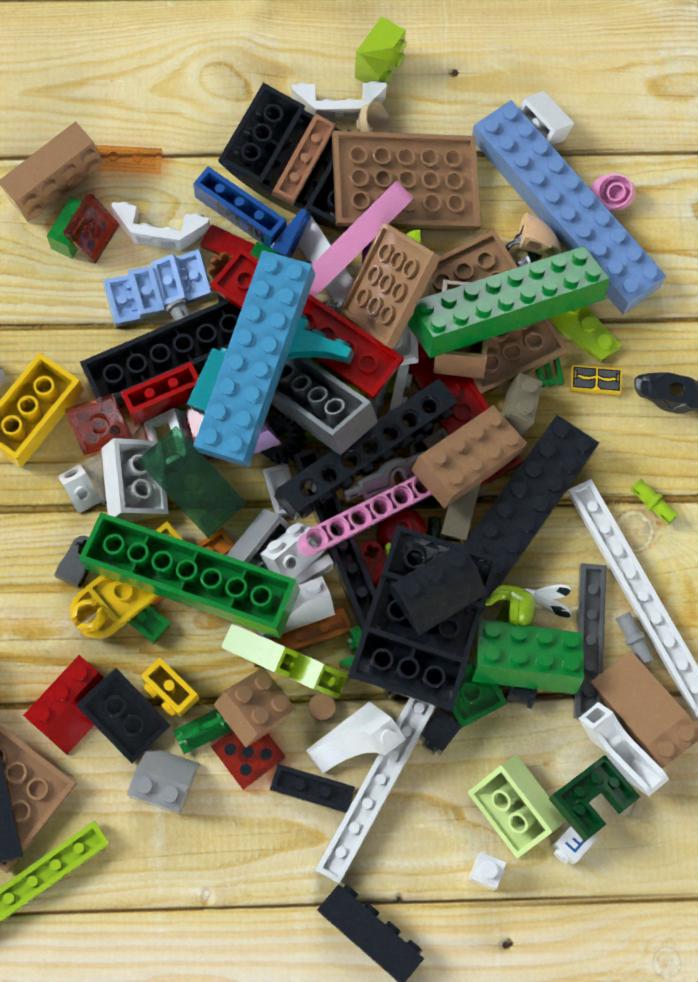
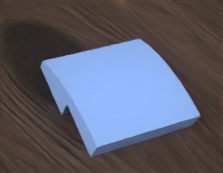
(182, 277)
(133, 296)

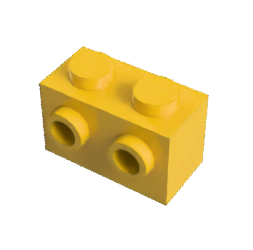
(170, 688)

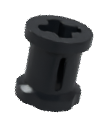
(521, 695)

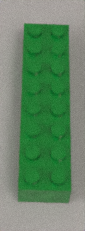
(508, 301)
(190, 574)

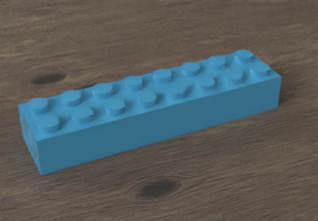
(255, 359)

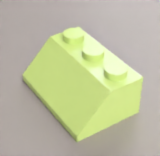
(516, 806)

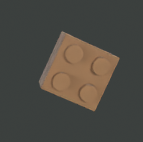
(254, 706)

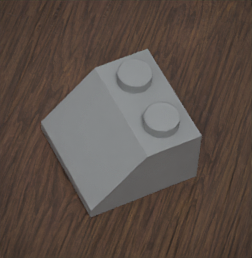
(163, 780)

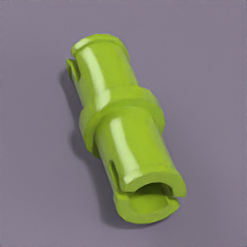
(654, 502)

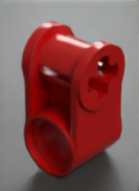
(376, 565)

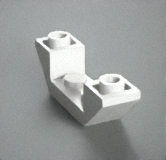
(340, 109)
(193, 229)

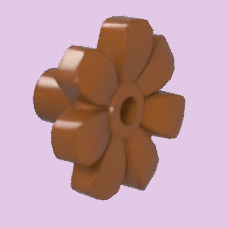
(218, 263)

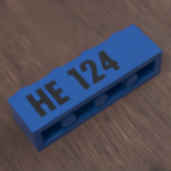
(238, 207)

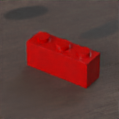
(160, 393)

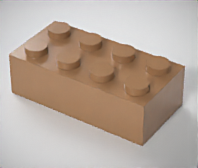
(51, 171)
(468, 456)

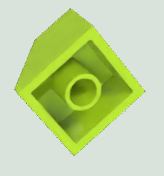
(380, 52)

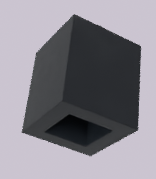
(439, 733)

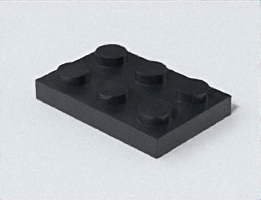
(123, 715)

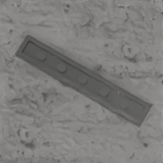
(590, 623)

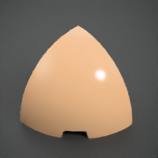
(538, 237)

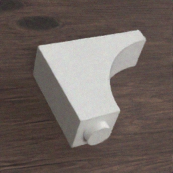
(363, 732)

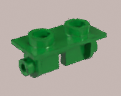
(201, 731)

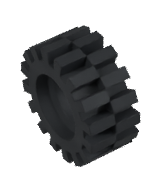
(292, 443)

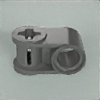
(70, 568)

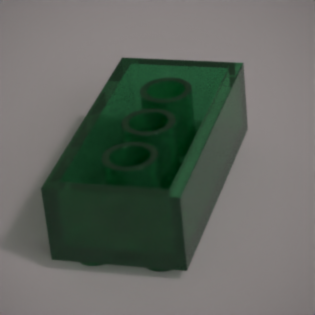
(191, 482)

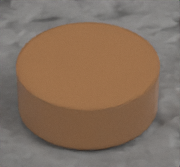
(322, 707)

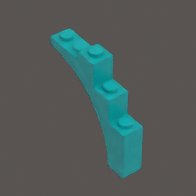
(304, 345)

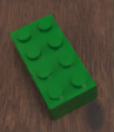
(528, 657)

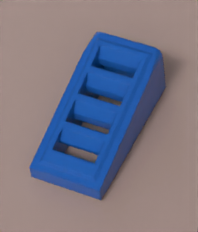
(291, 236)

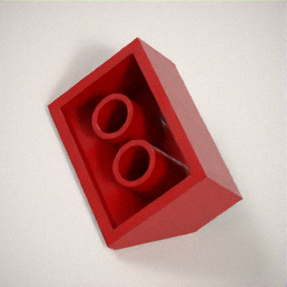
(56, 708)

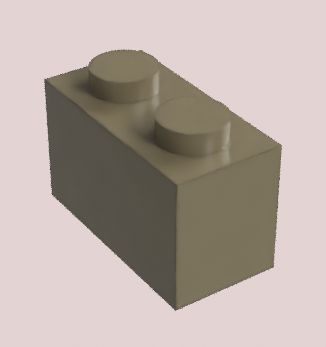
(522, 402)

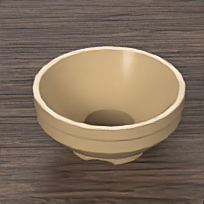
(374, 118)

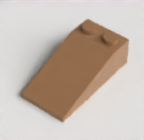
(466, 361)
(646, 710)

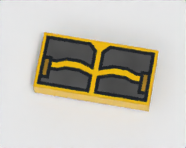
(595, 380)

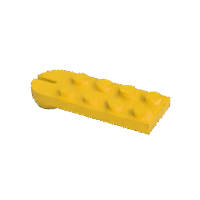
(111, 601)

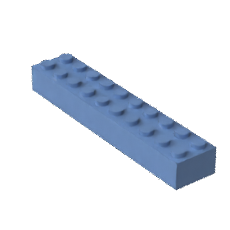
(566, 203)

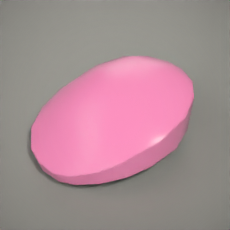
(614, 191)

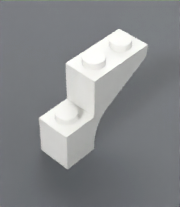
(622, 750)

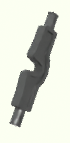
(383, 478)

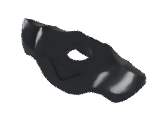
(656, 389)

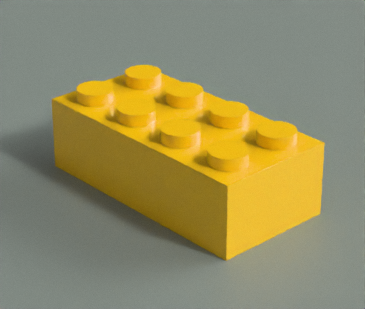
(35, 407)

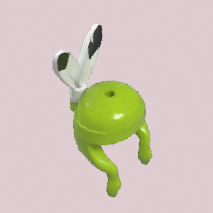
(521, 602)

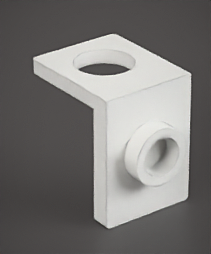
(79, 488)

